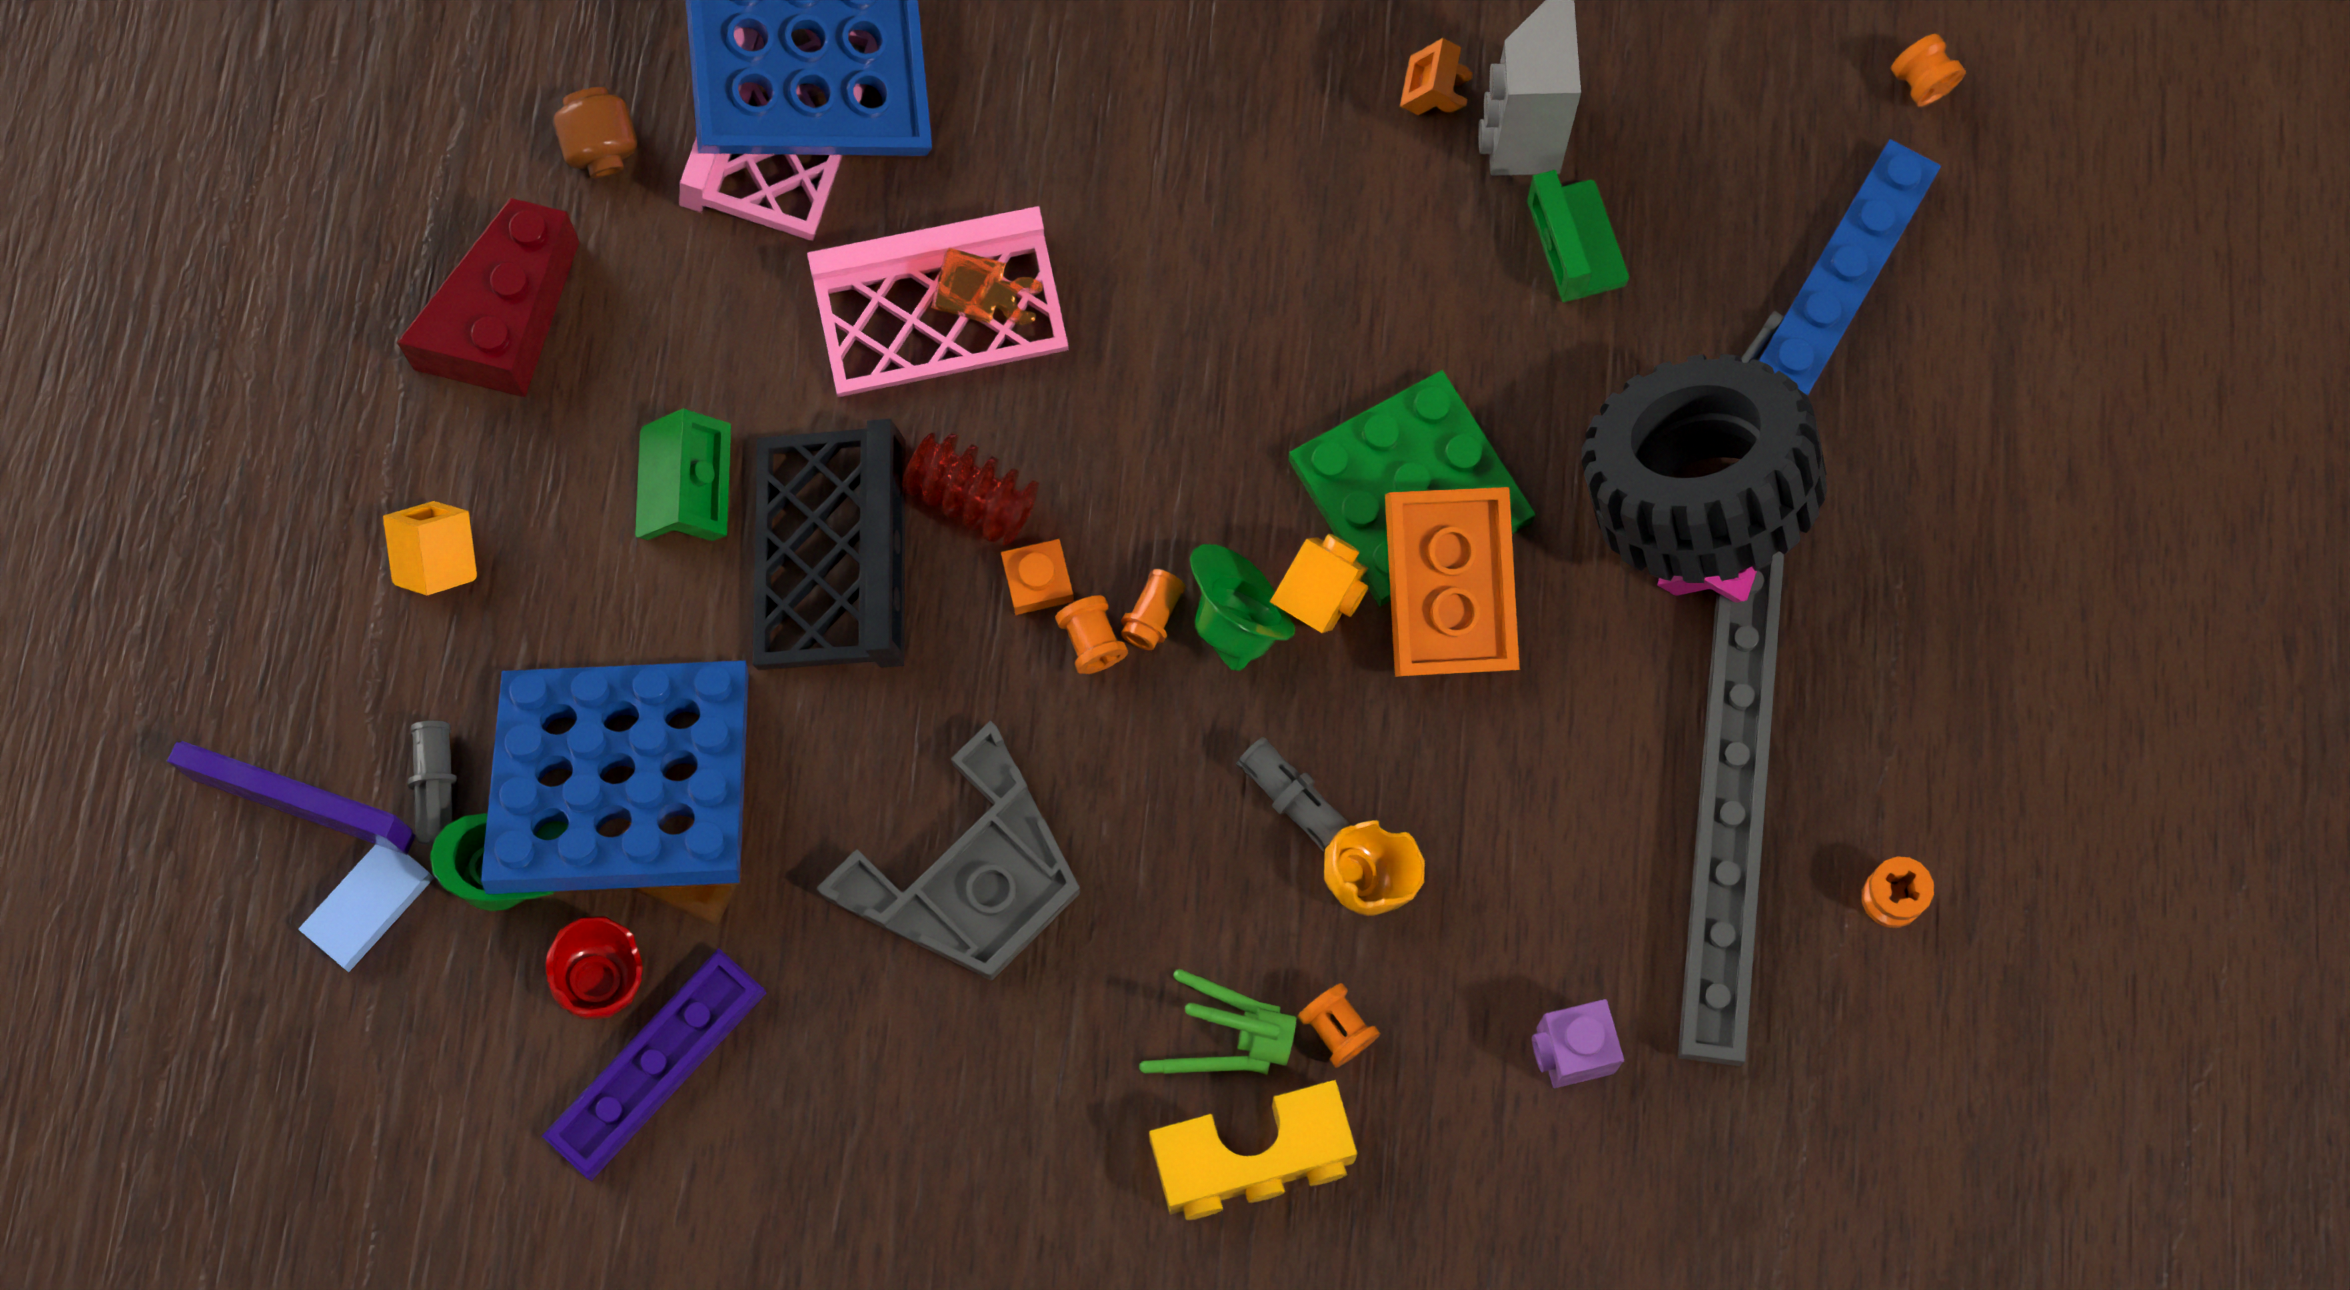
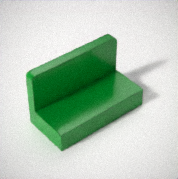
(1576, 236)
(683, 476)

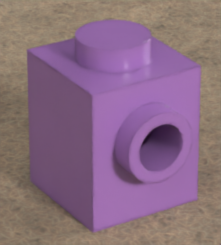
(1577, 1044)

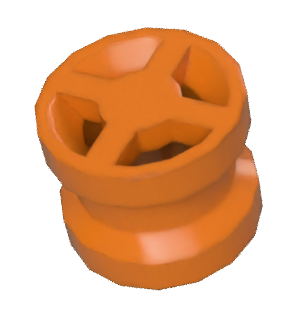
(1928, 70)
(1887, 902)

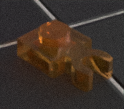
(975, 287)

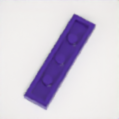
(292, 797)
(654, 1064)

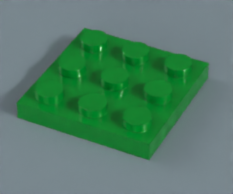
(1401, 445)

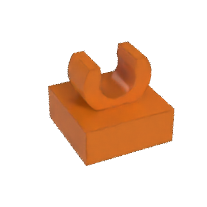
(1432, 79)

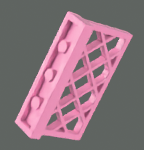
(706, 172)
(919, 254)

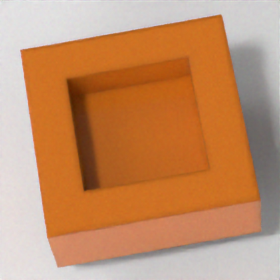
(1037, 577)

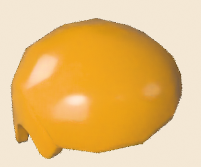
(1373, 868)

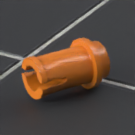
(1147, 621)

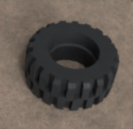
(1717, 519)

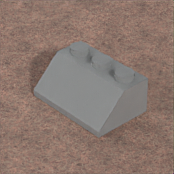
(1533, 94)

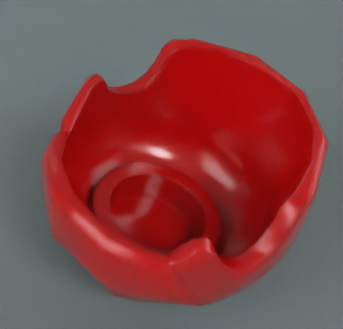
(594, 967)

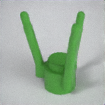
(1262, 1032)

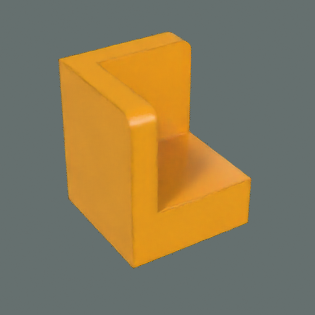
(430, 547)

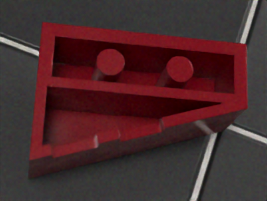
(497, 302)

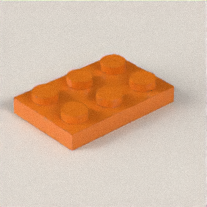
(1452, 581)

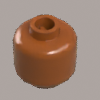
(595, 131)

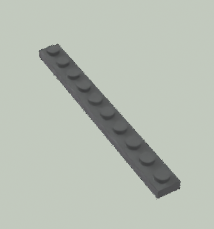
(1731, 823)

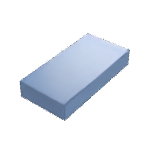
(365, 905)

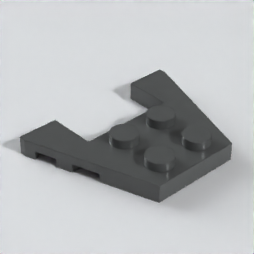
(987, 889)

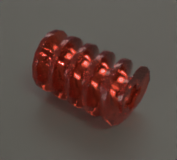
(969, 488)

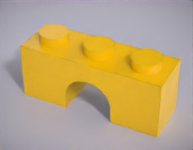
(1202, 1172)

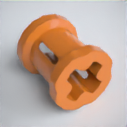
(1091, 634)
(1319, 1014)

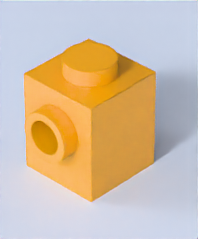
(1322, 583)

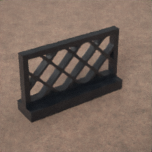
(880, 557)

